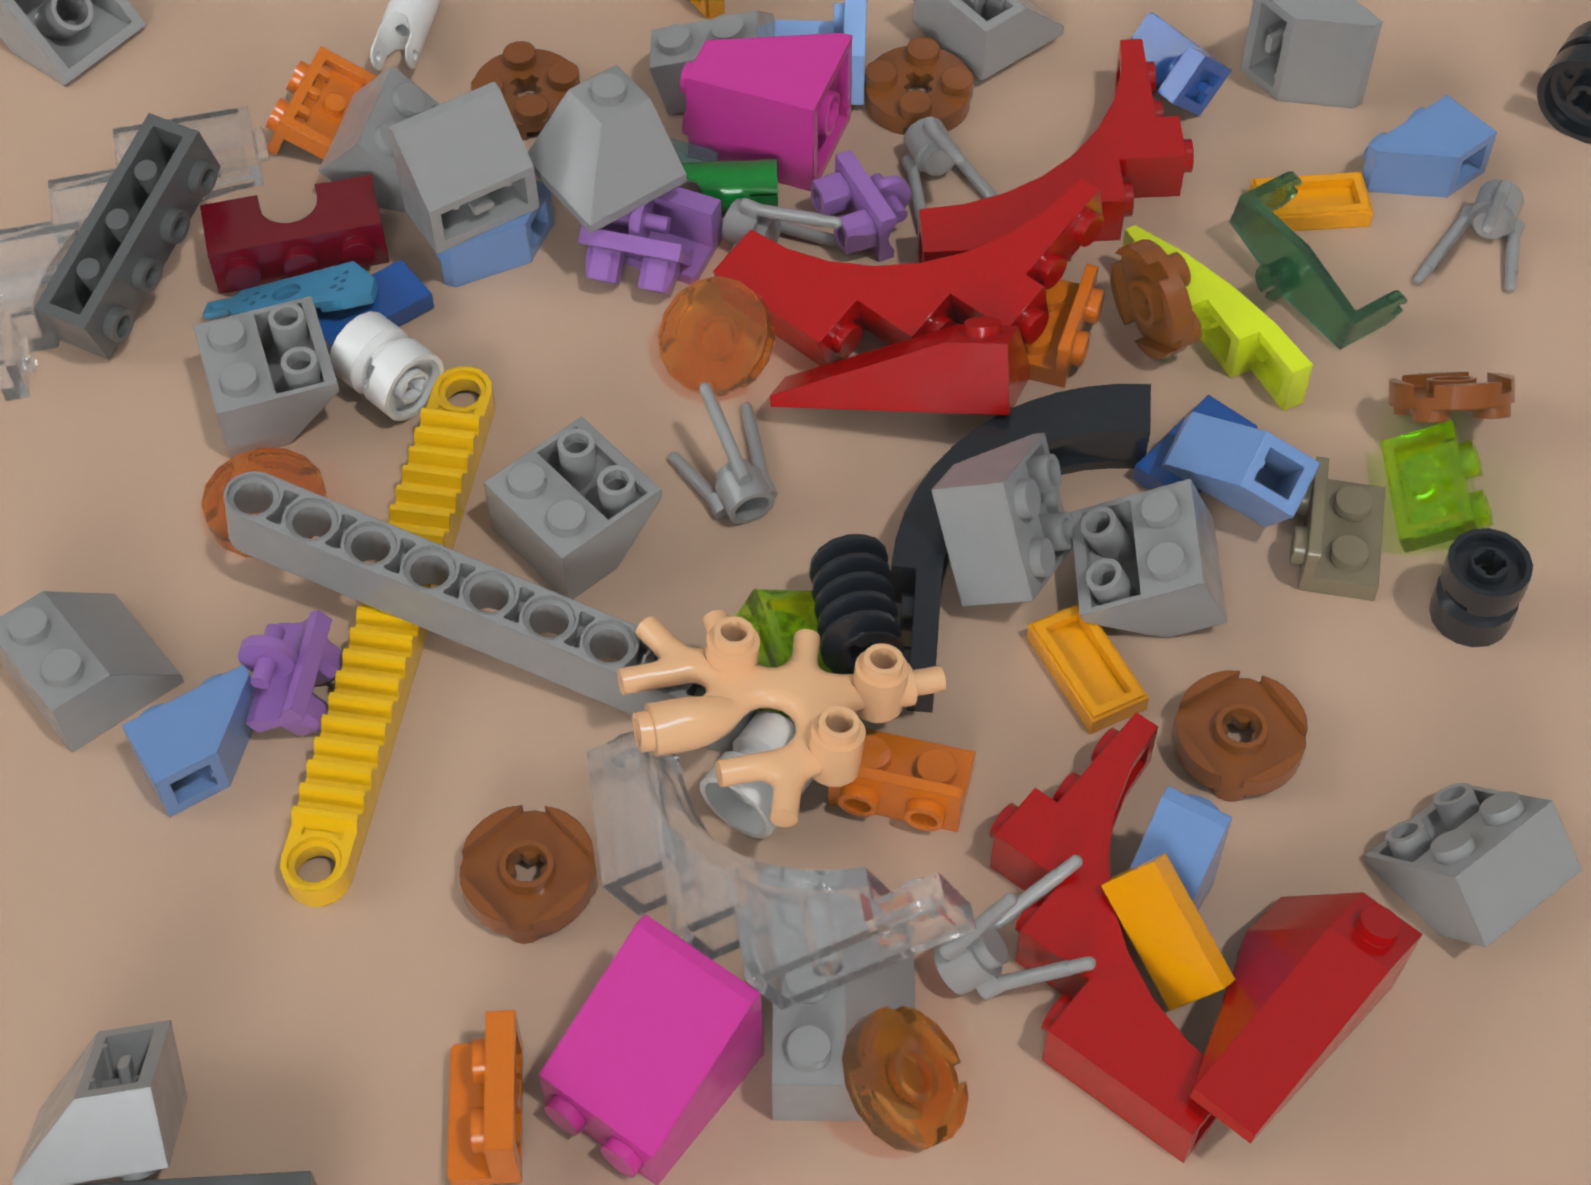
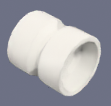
(385, 365)
(749, 804)

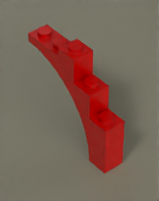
(1127, 157)
(829, 304)
(1106, 1024)

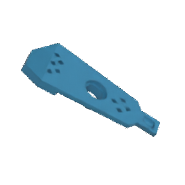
(330, 288)

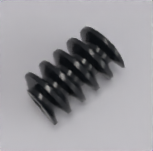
(853, 600)

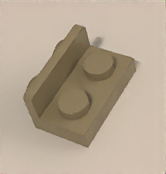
(1339, 537)

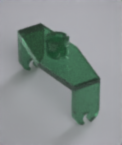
(1296, 270)

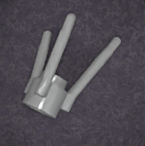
(935, 153)
(1492, 216)
(773, 220)
(741, 488)
(978, 956)

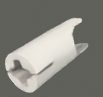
(403, 27)

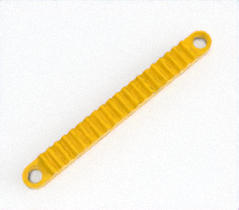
(384, 650)

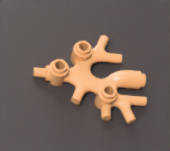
(820, 703)

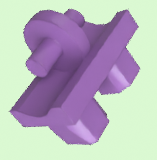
(870, 205)
(660, 258)
(284, 673)

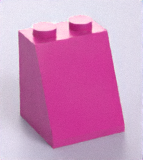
(771, 100)
(653, 1052)

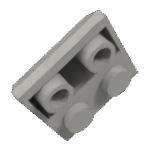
(986, 32)
(1311, 50)
(363, 137)
(463, 168)
(267, 373)
(571, 507)
(1004, 522)
(1149, 563)
(1476, 860)
(110, 1111)

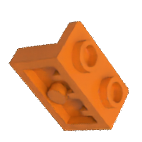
(318, 103)
(1064, 338)
(908, 782)
(487, 1105)

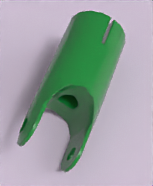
(736, 180)

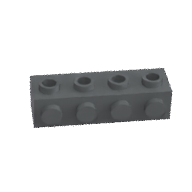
(128, 236)

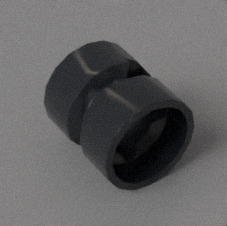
(1480, 587)

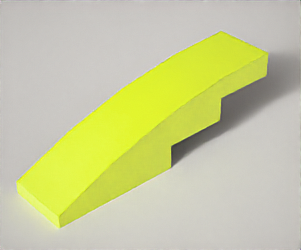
(1239, 331)

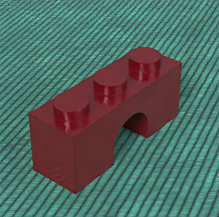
(255, 251)

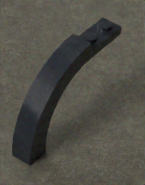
(1082, 429)

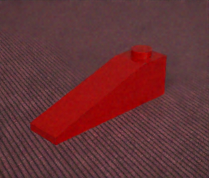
(950, 370)
(1298, 993)

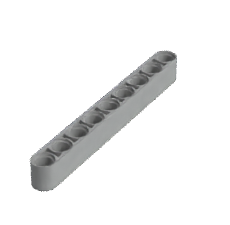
(452, 607)

